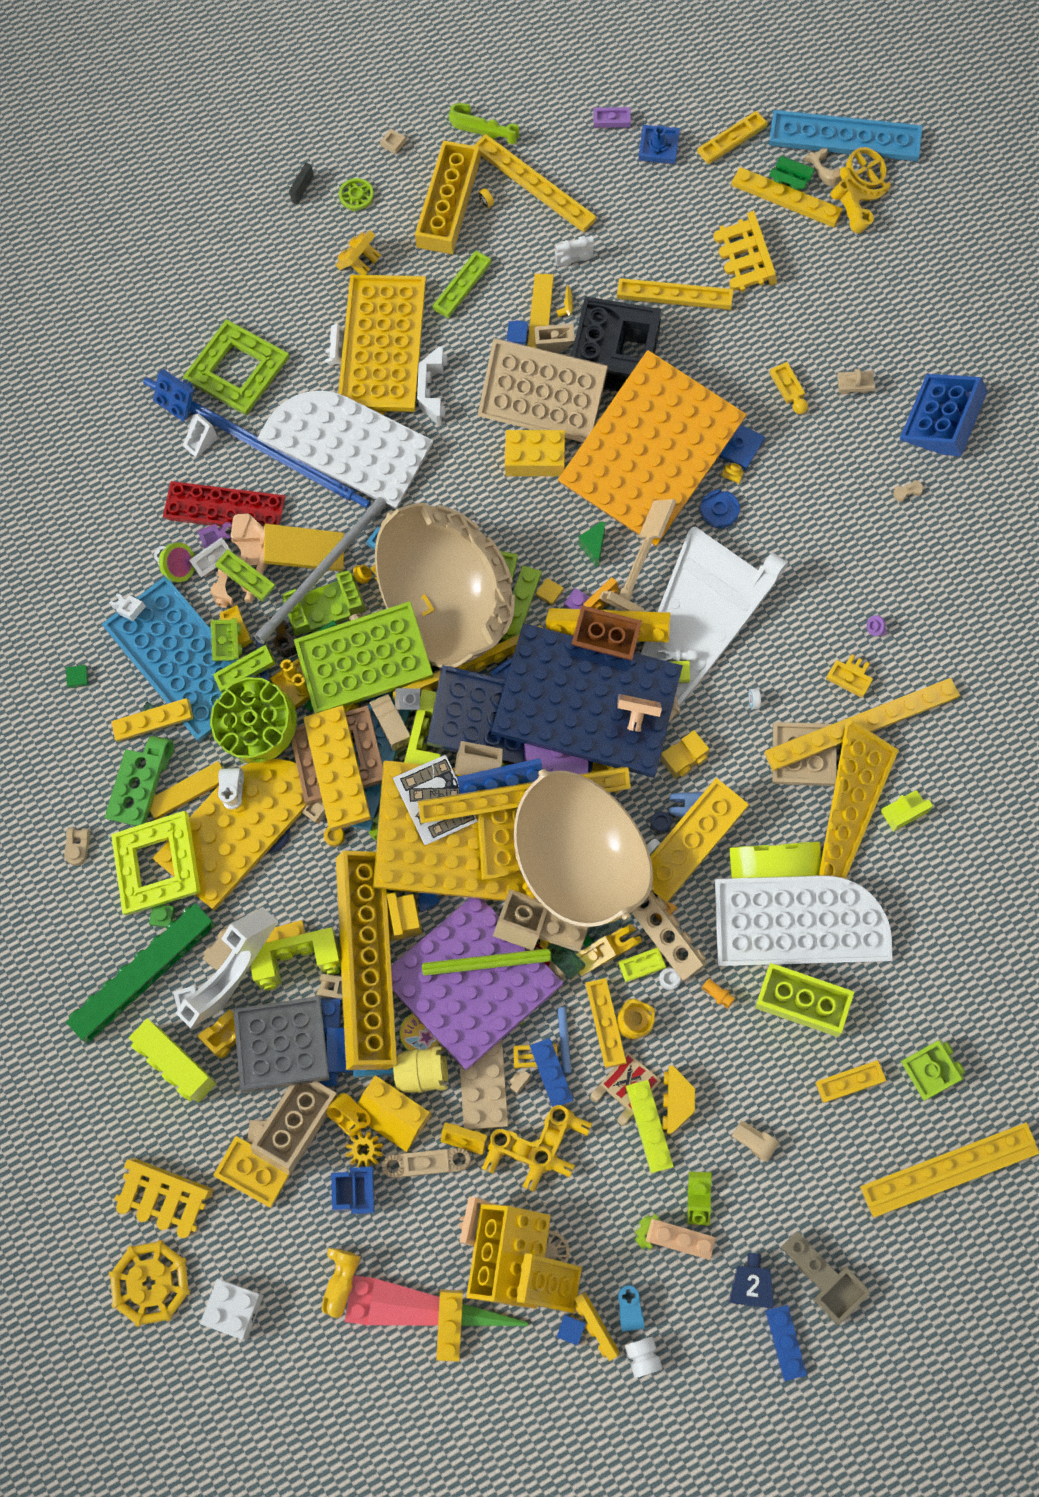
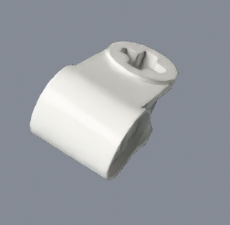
(230, 787)

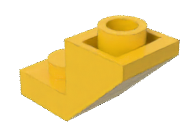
(235, 612)

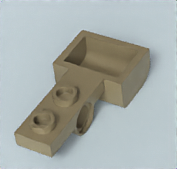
(839, 1292)

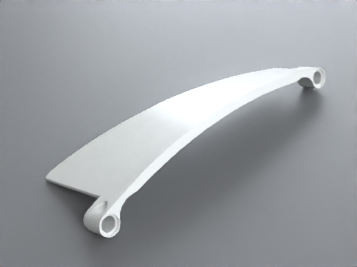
(710, 602)

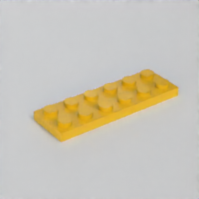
(337, 768)
(694, 838)

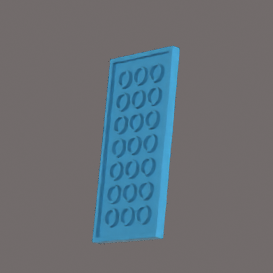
(172, 651)

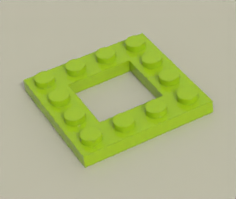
(229, 335)

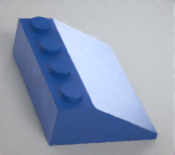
(945, 413)

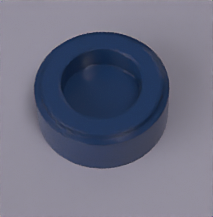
(661, 822)

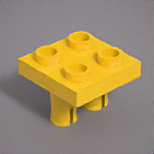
(357, 246)
(292, 682)

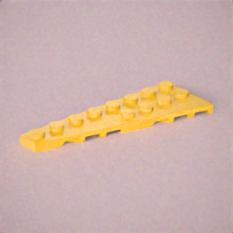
(858, 785)

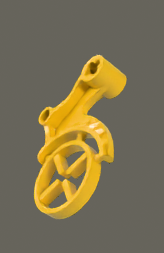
(854, 189)

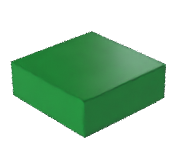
(77, 676)

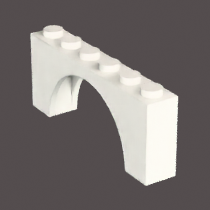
(246, 940)

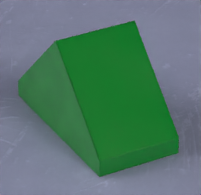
(592, 542)

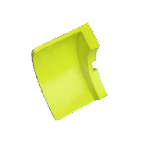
(776, 860)

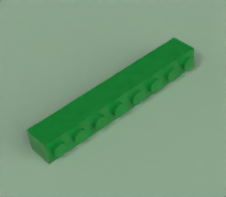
(140, 974)

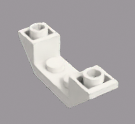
(431, 364)

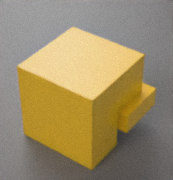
(403, 917)

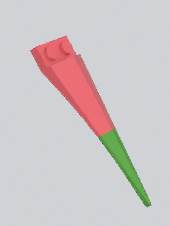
(387, 1303)

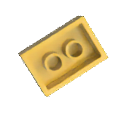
(534, 452)

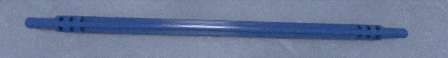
(252, 440)

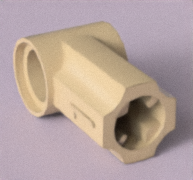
(760, 1143)

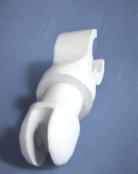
(691, 655)

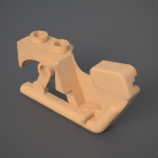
(250, 539)

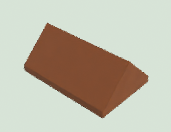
(606, 632)

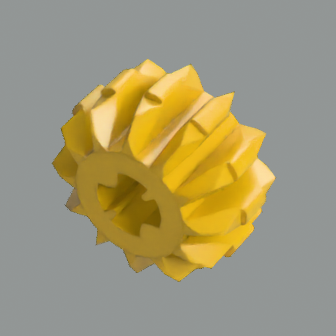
(367, 1141)

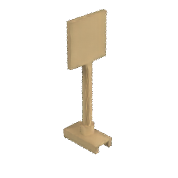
(652, 528)

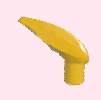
(568, 309)

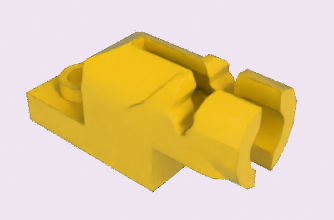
(607, 949)

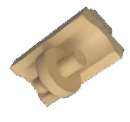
(855, 381)

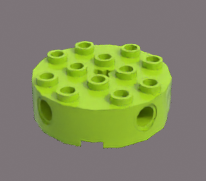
(253, 720)

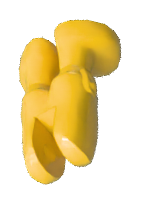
(340, 1283)

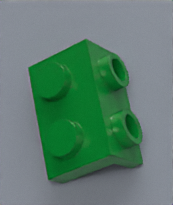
(792, 172)

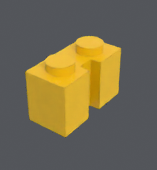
(685, 754)

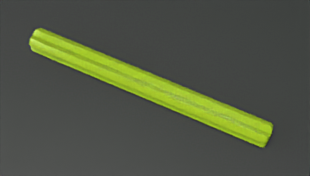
(485, 962)

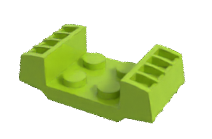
(327, 603)

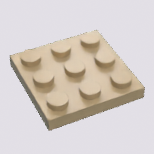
(815, 770)

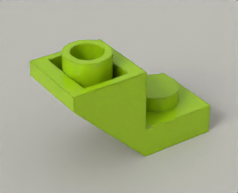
(699, 1198)

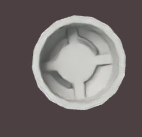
(643, 1357)

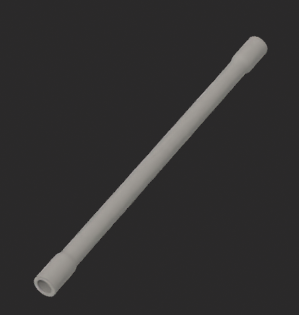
(270, 626)

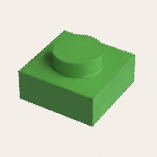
(161, 916)

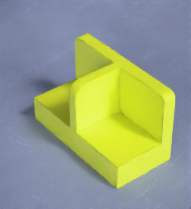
(906, 810)

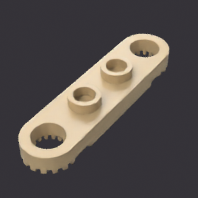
(426, 1163)

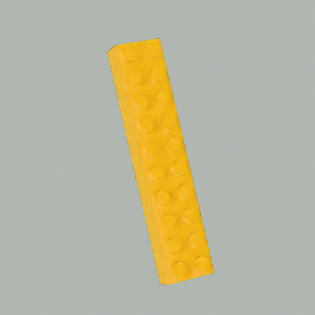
(365, 964)

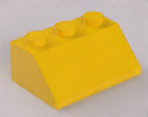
(393, 1113)

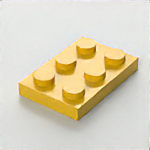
(250, 1173)

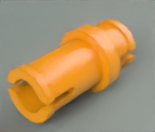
(722, 996)

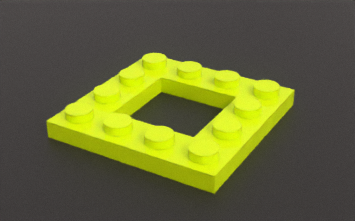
(125, 845)

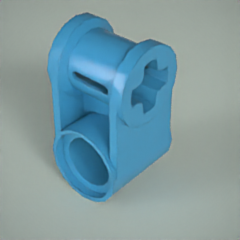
(630, 1313)

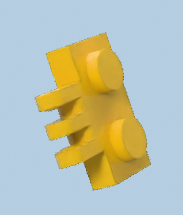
(850, 676)

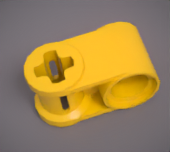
(345, 1113)

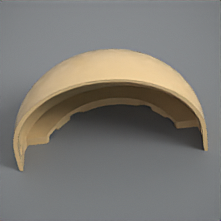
(457, 569)

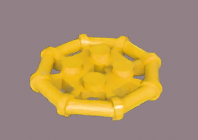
(160, 1290)

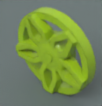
(356, 194)

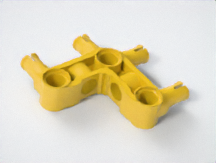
(526, 1151)

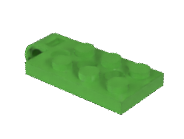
(157, 755)

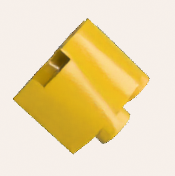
(220, 1036)

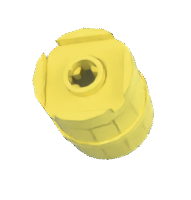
(421, 1070)

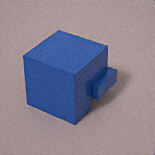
(353, 1191)

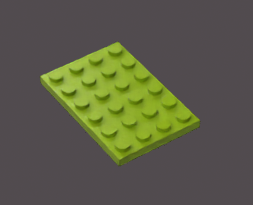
(363, 658)

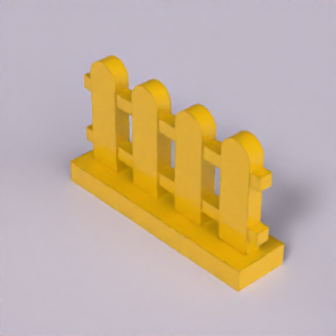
(729, 250)
(173, 1196)

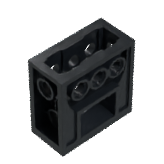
(615, 324)

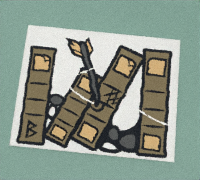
(428, 782)

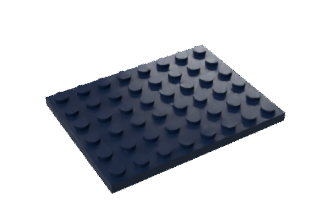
(569, 697)

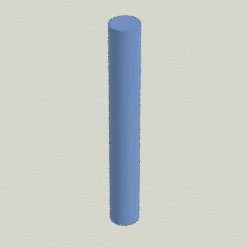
(564, 1040)

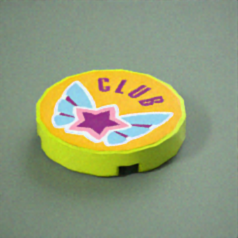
(415, 1035)

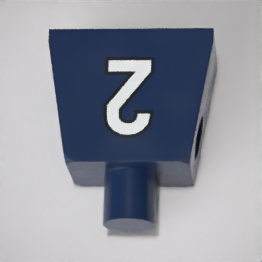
(752, 1284)

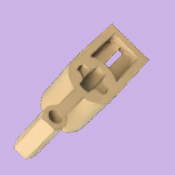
(390, 722)

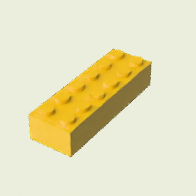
(447, 197)

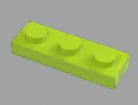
(245, 575)
(245, 667)

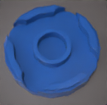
(719, 509)

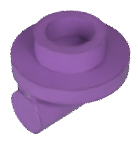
(876, 626)

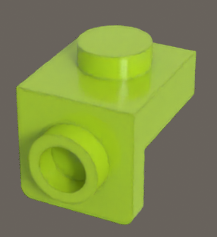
(643, 1231)

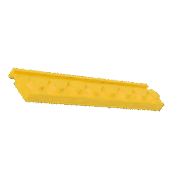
(949, 1170)

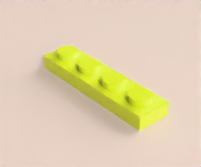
(649, 1126)

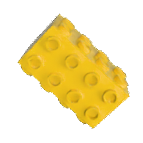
(499, 1250)

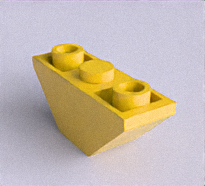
(679, 1100)

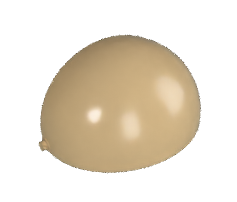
(580, 850)

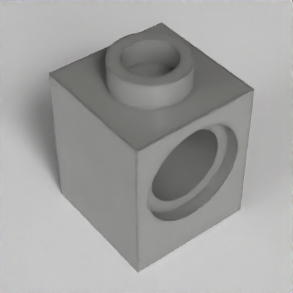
(407, 699)

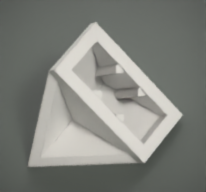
(199, 436)

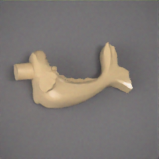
(828, 176)

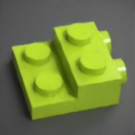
(933, 1069)

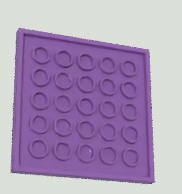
(472, 1007)

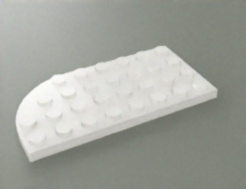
(348, 443)
(798, 921)

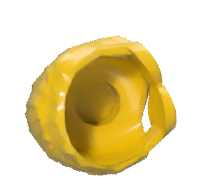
(635, 1020)

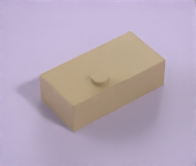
(293, 1125)

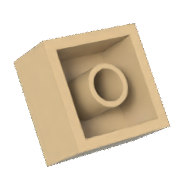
(520, 920)

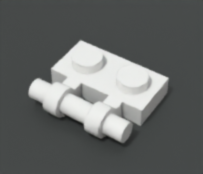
(574, 251)

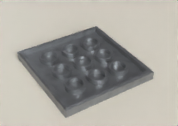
(280, 1044)

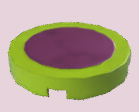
(175, 562)

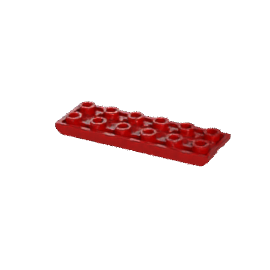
(218, 505)

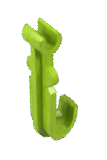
(461, 119)

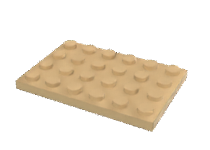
(542, 389)

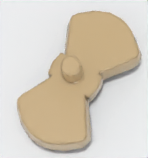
(901, 492)

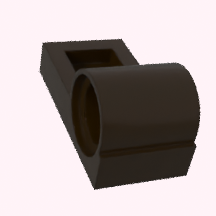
(284, 637)

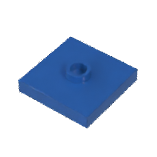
(742, 447)
(336, 1050)

